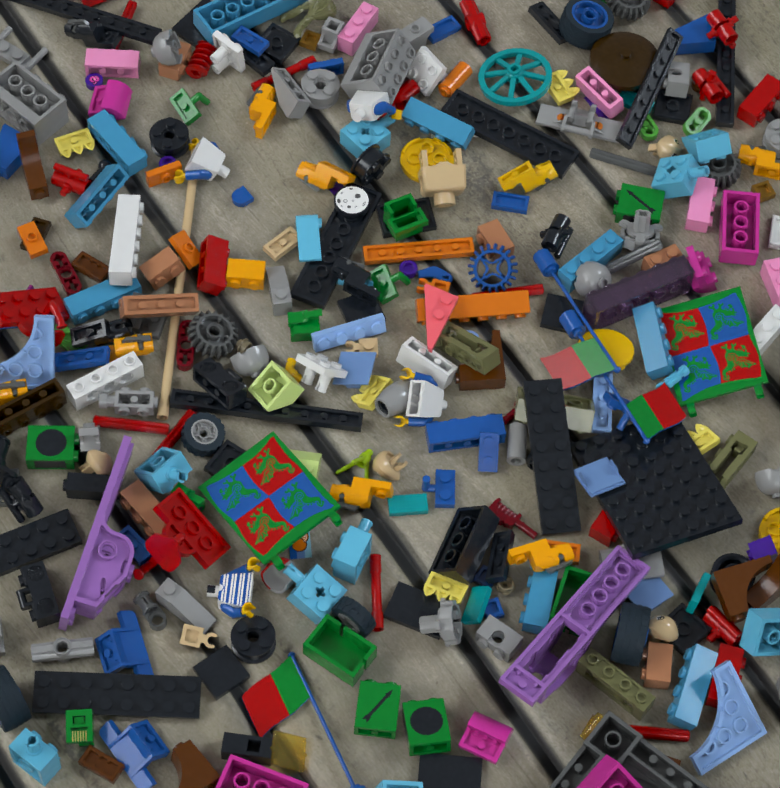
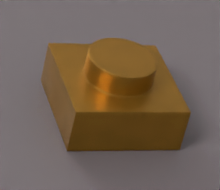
(309, 40)
(765, 190)

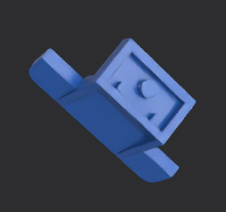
(124, 647)
(135, 749)

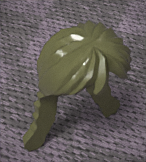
(317, 11)

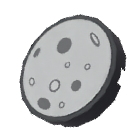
(352, 201)

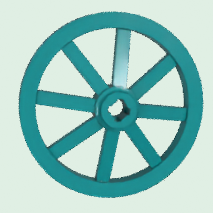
(515, 74)

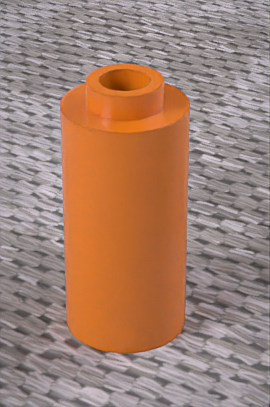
(455, 79)

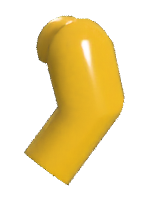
(290, 367)

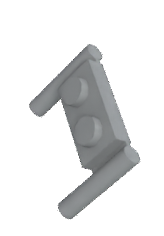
(10, 53)

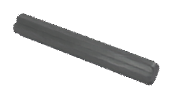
(623, 161)
(634, 256)

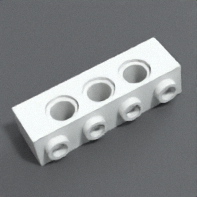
(105, 380)

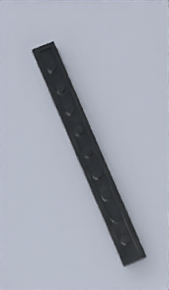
(111, 22)
(726, 71)
(253, 409)

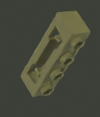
(467, 348)
(740, 444)
(615, 683)

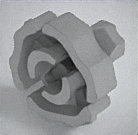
(639, 230)
(443, 622)

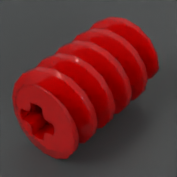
(200, 60)

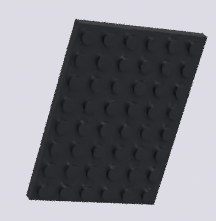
(667, 489)

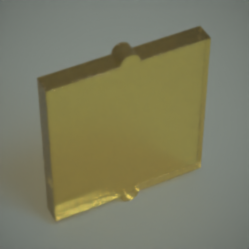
(288, 751)

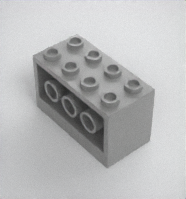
(380, 64)
(31, 103)

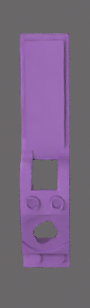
(106, 556)
(582, 614)

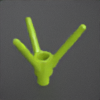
(362, 462)

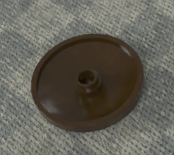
(622, 59)

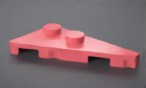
(438, 310)

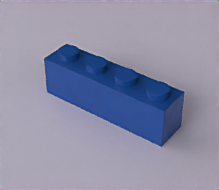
(462, 432)

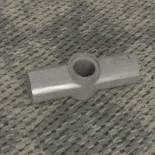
(50, 650)

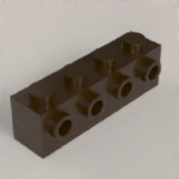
(31, 406)

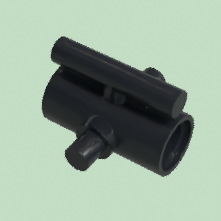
(557, 235)
(21, 499)

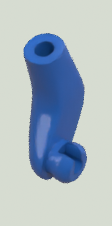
(435, 273)

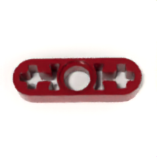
(67, 267)
(181, 351)

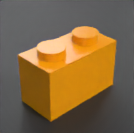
(246, 274)

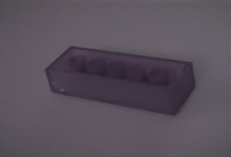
(655, 284)

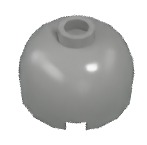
(166, 48)
(591, 277)
(251, 361)
(769, 482)

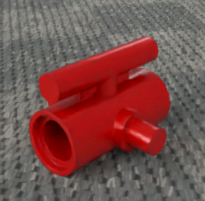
(722, 27)
(710, 86)
(69, 180)
(721, 627)

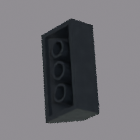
(465, 543)

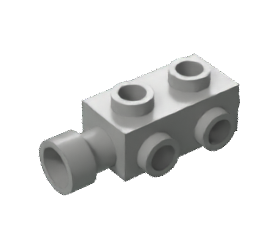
(130, 402)

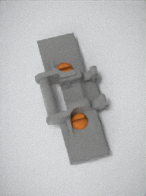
(578, 121)

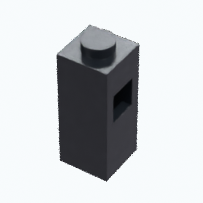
(85, 485)
(248, 747)

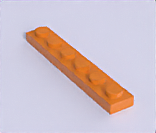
(418, 251)

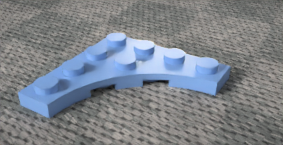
(36, 358)
(735, 722)

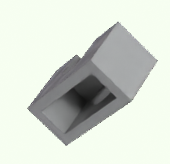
(677, 80)
(495, 629)

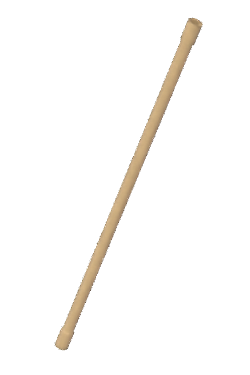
(163, 404)

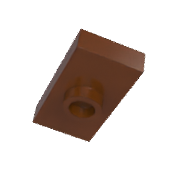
(91, 267)
(101, 764)

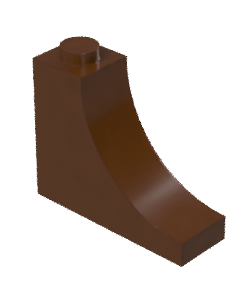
(32, 165)
(470, 379)
(732, 586)
(767, 587)
(193, 767)

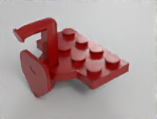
(20, 307)
(184, 534)

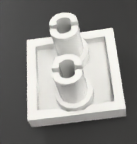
(226, 54)
(426, 71)
(321, 365)

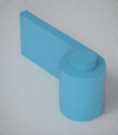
(308, 237)

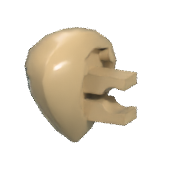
(666, 147)
(97, 462)
(386, 465)
(662, 628)

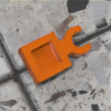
(440, 284)

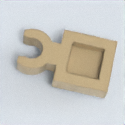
(363, 345)
(194, 635)

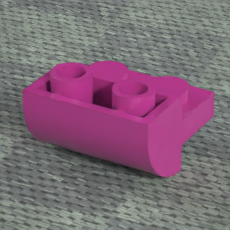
(111, 97)
(703, 279)
(485, 737)

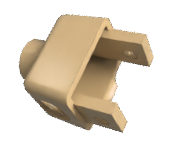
(442, 180)

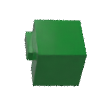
(404, 217)

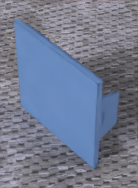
(358, 366)
(599, 476)
(650, 593)

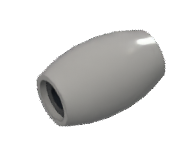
(393, 398)

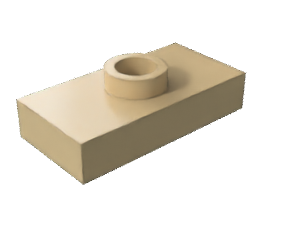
(281, 244)

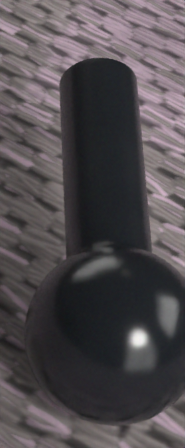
(102, 164)

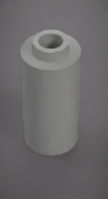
(516, 443)

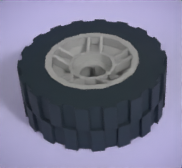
(200, 424)
(354, 616)

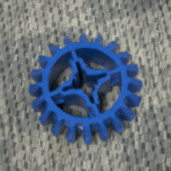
(504, 256)

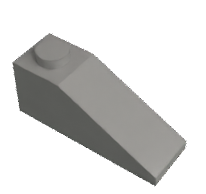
(289, 94)
(279, 290)
(183, 605)

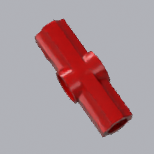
(475, 22)
(407, 90)

